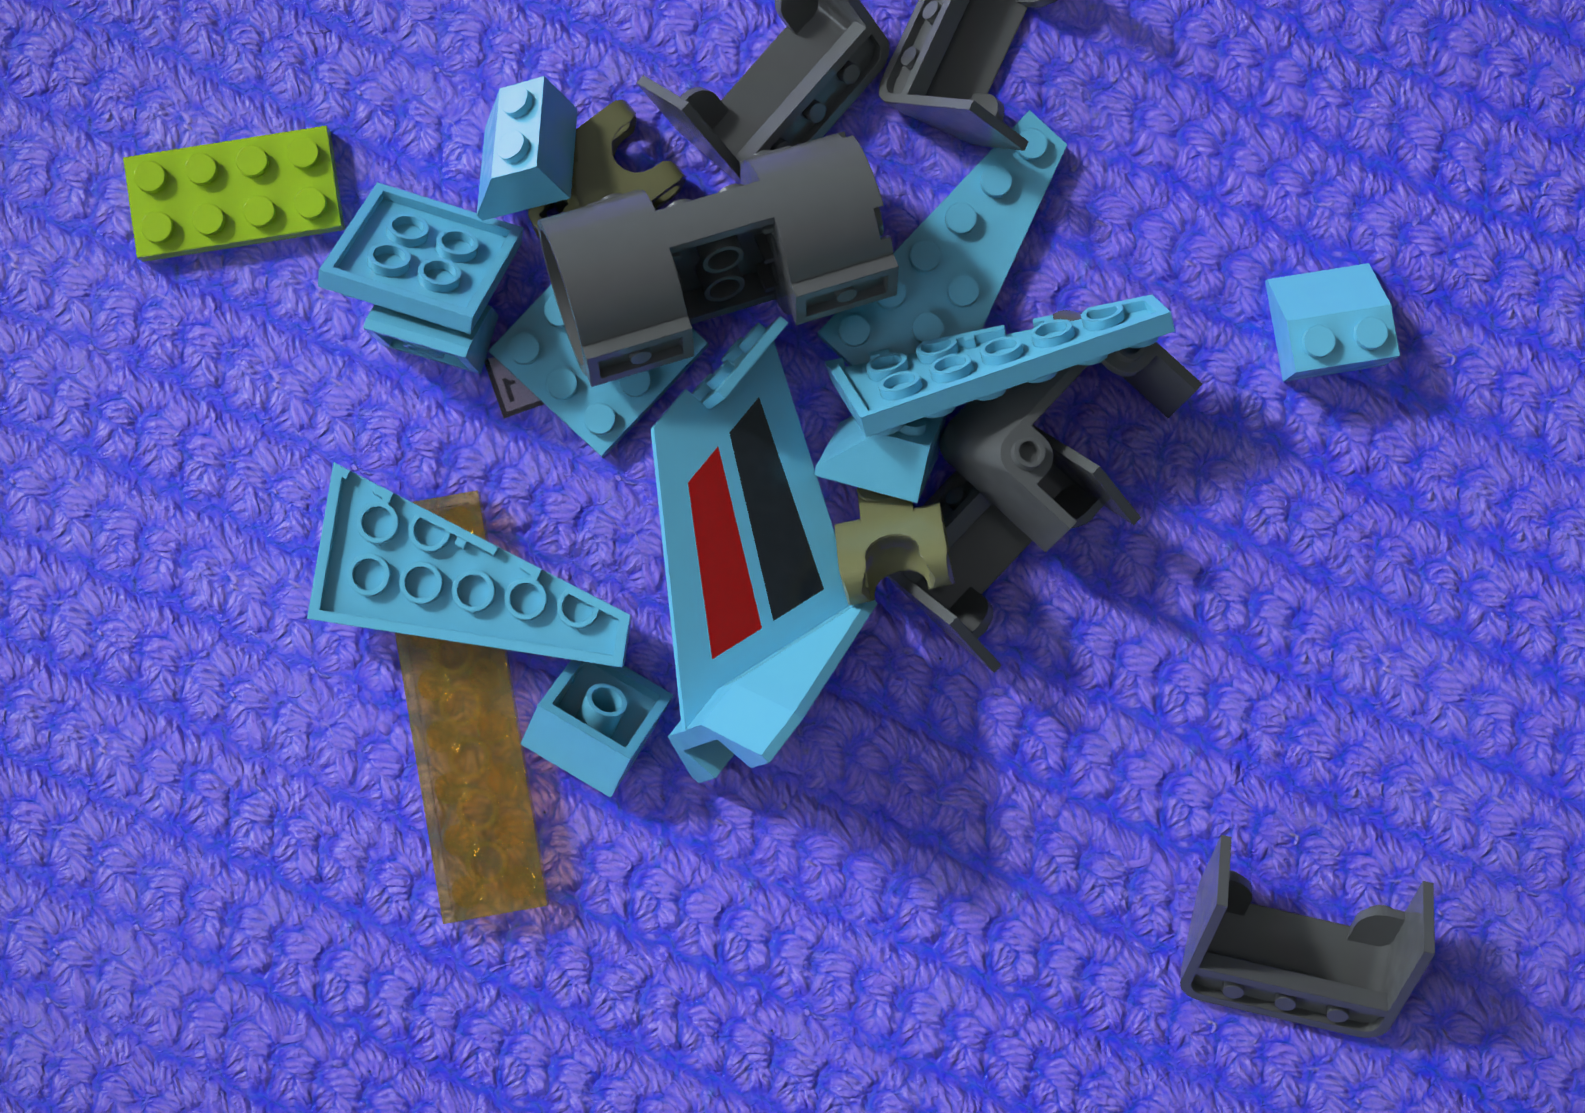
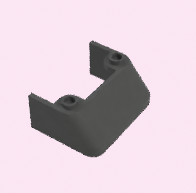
(949, 65)
(789, 91)
(1007, 456)
(987, 542)
(1303, 965)

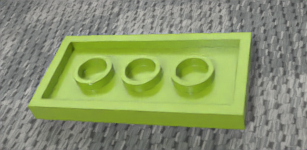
(233, 193)

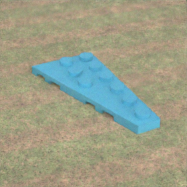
(957, 254)
(987, 362)
(422, 576)

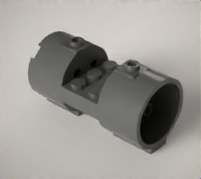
(790, 233)

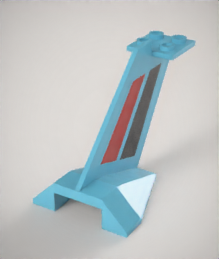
(746, 562)

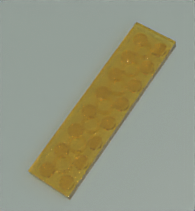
(471, 762)

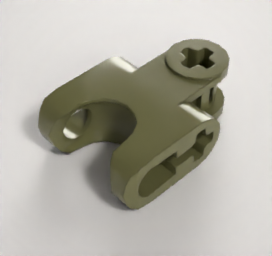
(598, 173)
(890, 540)

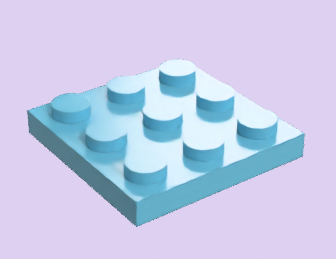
(421, 258)
(544, 361)

